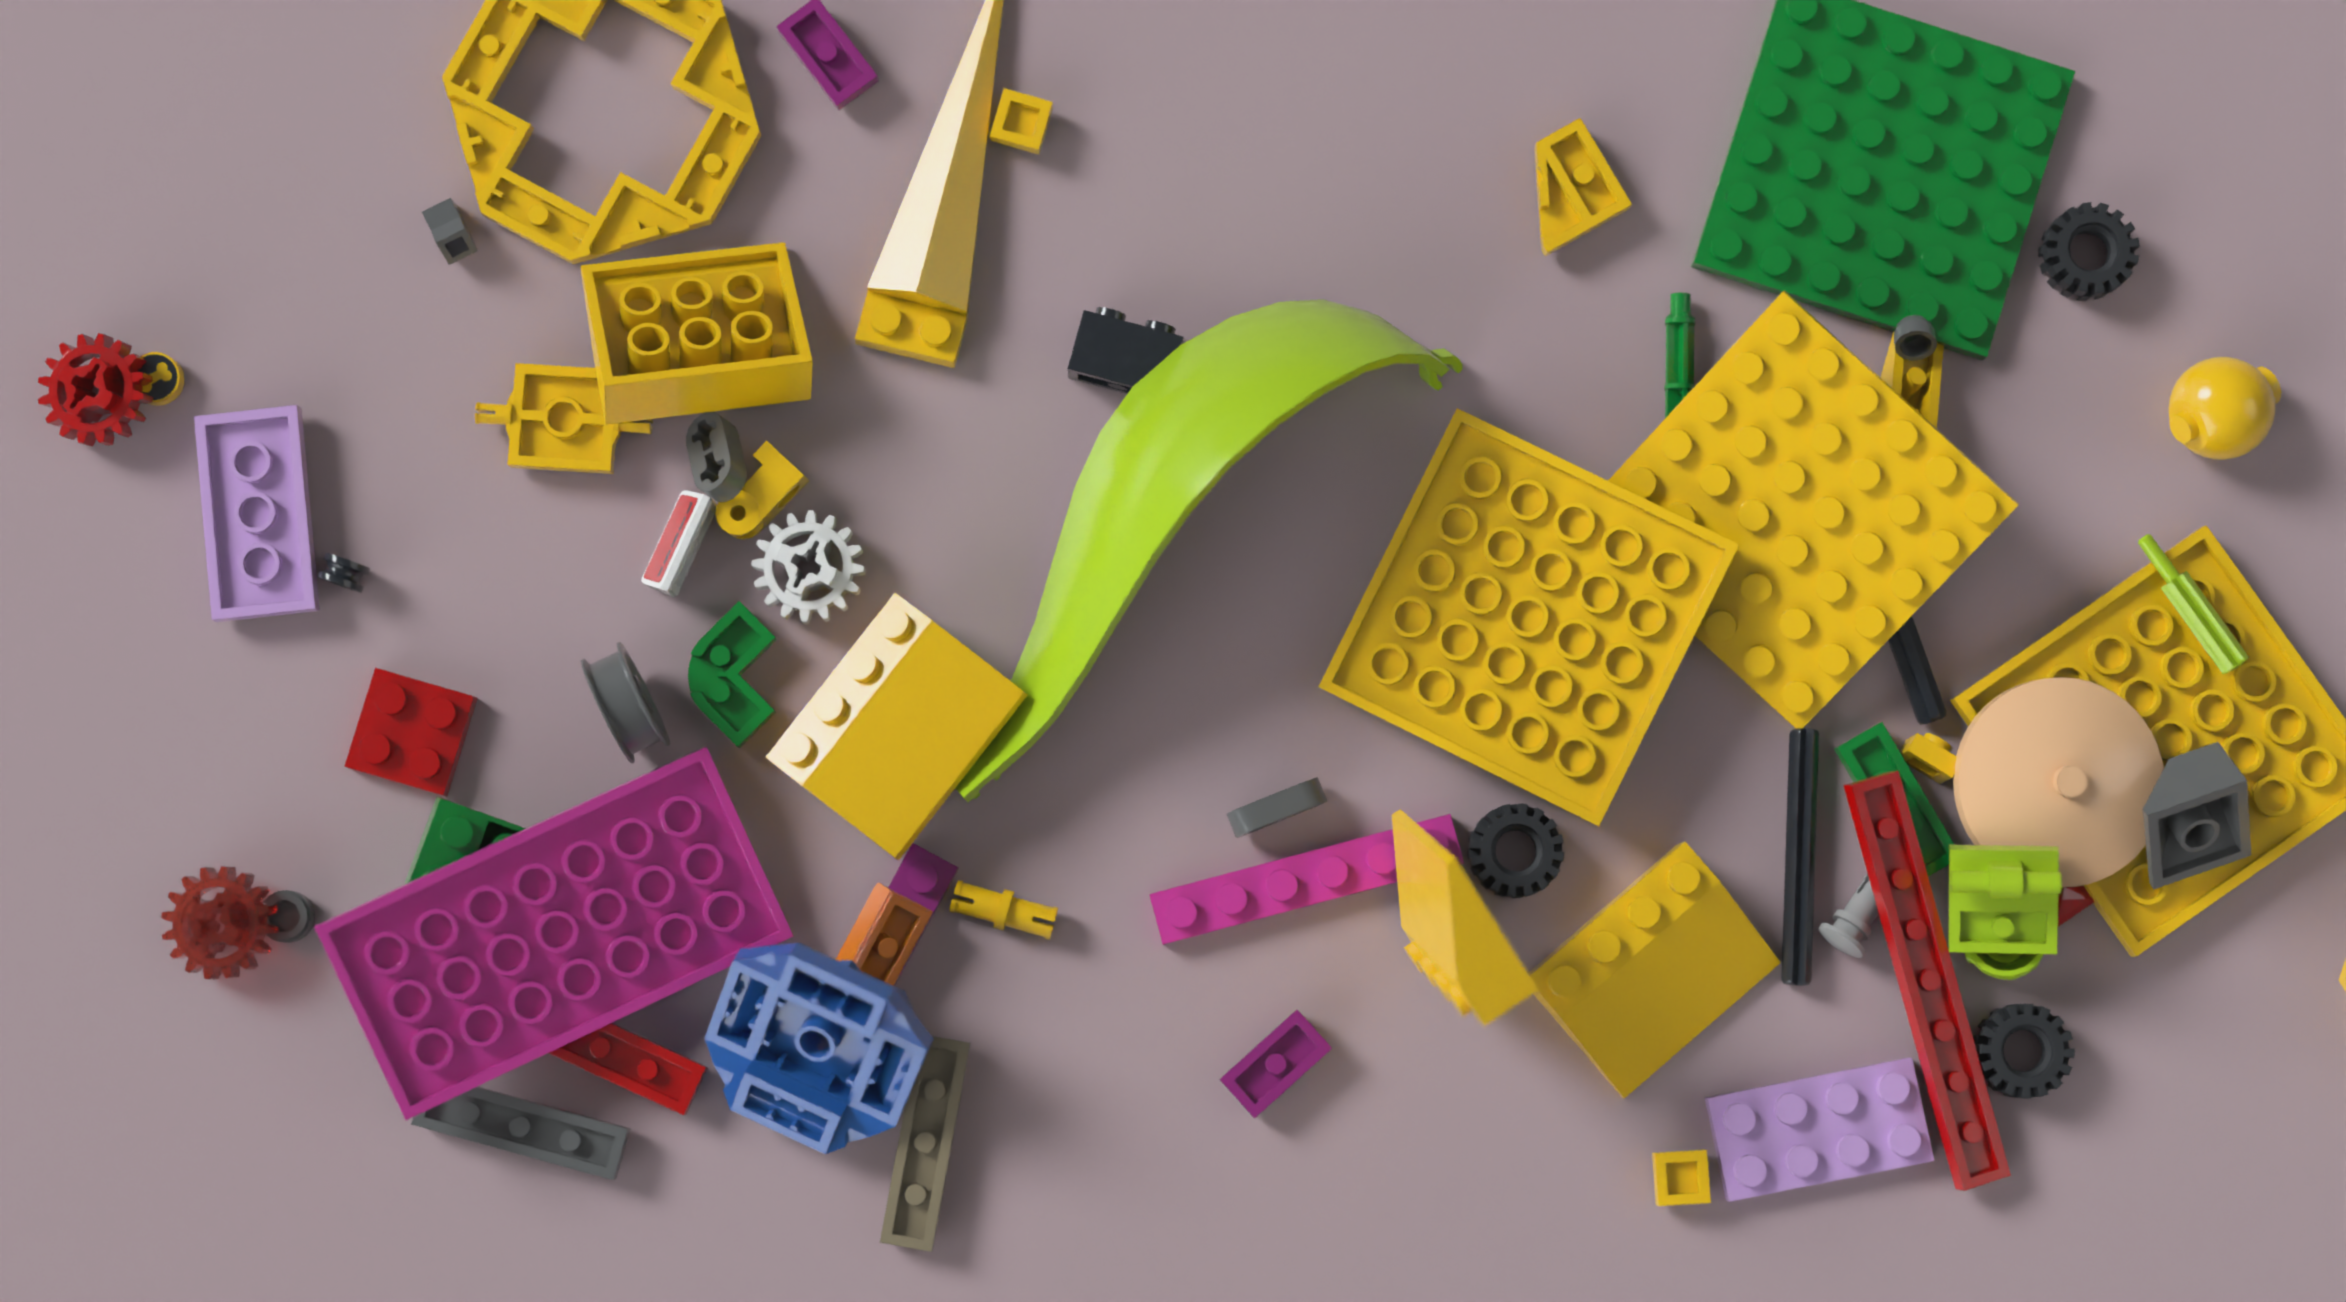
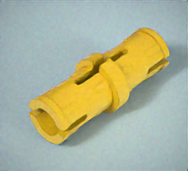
(1003, 909)

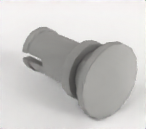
(1852, 922)

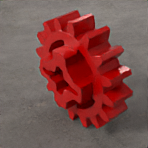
(118, 393)

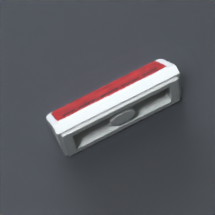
(679, 542)

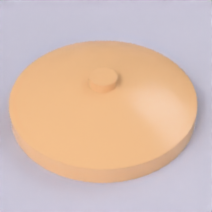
(2059, 770)

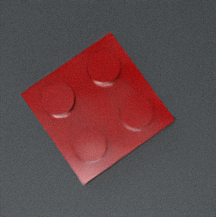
(411, 732)

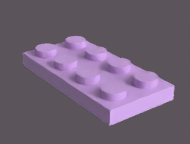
(256, 513)
(1819, 1129)

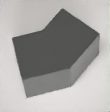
(450, 231)

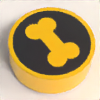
(167, 378)

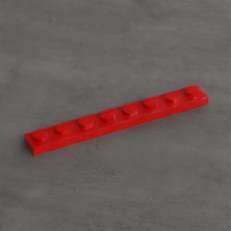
(1927, 980)

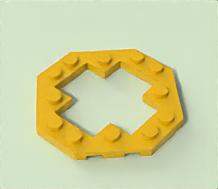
(631, 210)

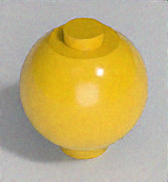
(2223, 407)

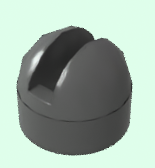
(1914, 338)

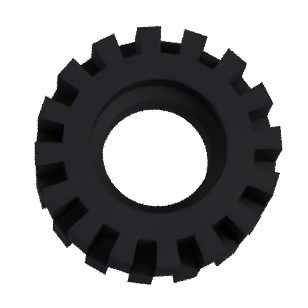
(2101, 224)
(1546, 841)
(2054, 1046)

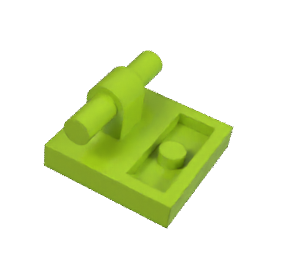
(2003, 899)

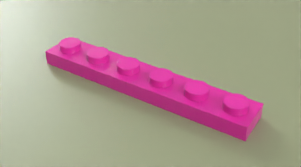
(1287, 883)

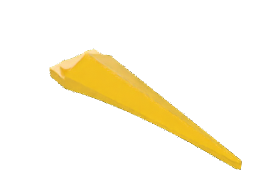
(926, 267)

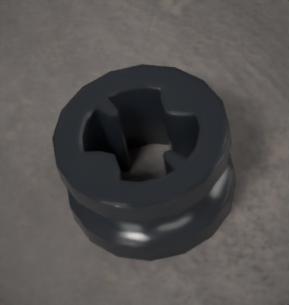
(343, 572)

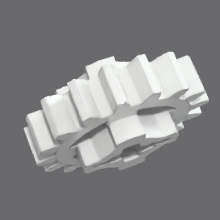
(788, 557)

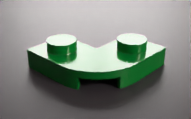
(717, 671)

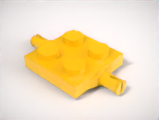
(557, 420)

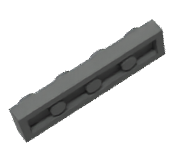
(531, 1130)

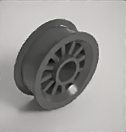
(625, 702)

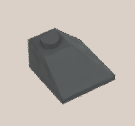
(2196, 816)

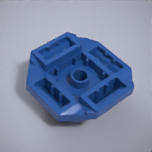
(814, 1045)

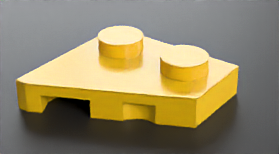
(1574, 187)

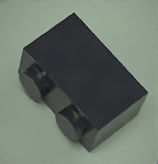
(1118, 352)

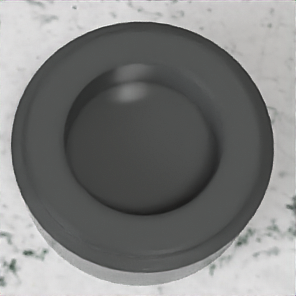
(293, 918)

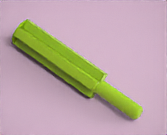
(2196, 610)

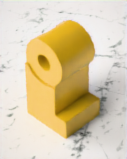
(761, 496)

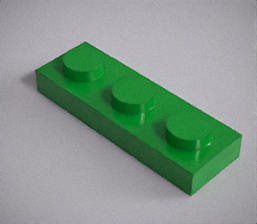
(1876, 753)

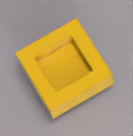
(1021, 121)
(1930, 756)
(1681, 1177)

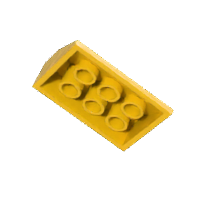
(696, 333)
(896, 726)
(1453, 930)
(1652, 969)

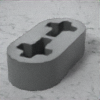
(724, 451)
(1277, 807)

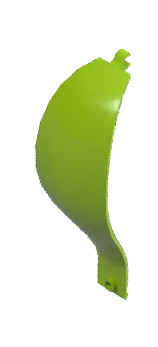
(1156, 465)

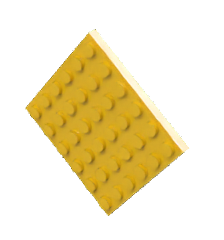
(1832, 492)
(1528, 616)
(2263, 714)

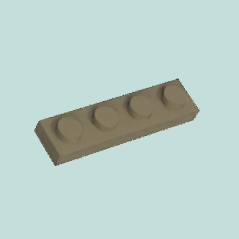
(925, 1147)

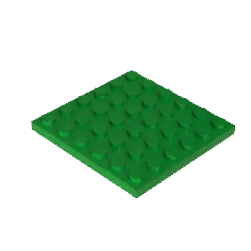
(1884, 169)

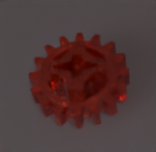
(197, 930)

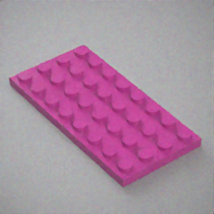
(553, 932)

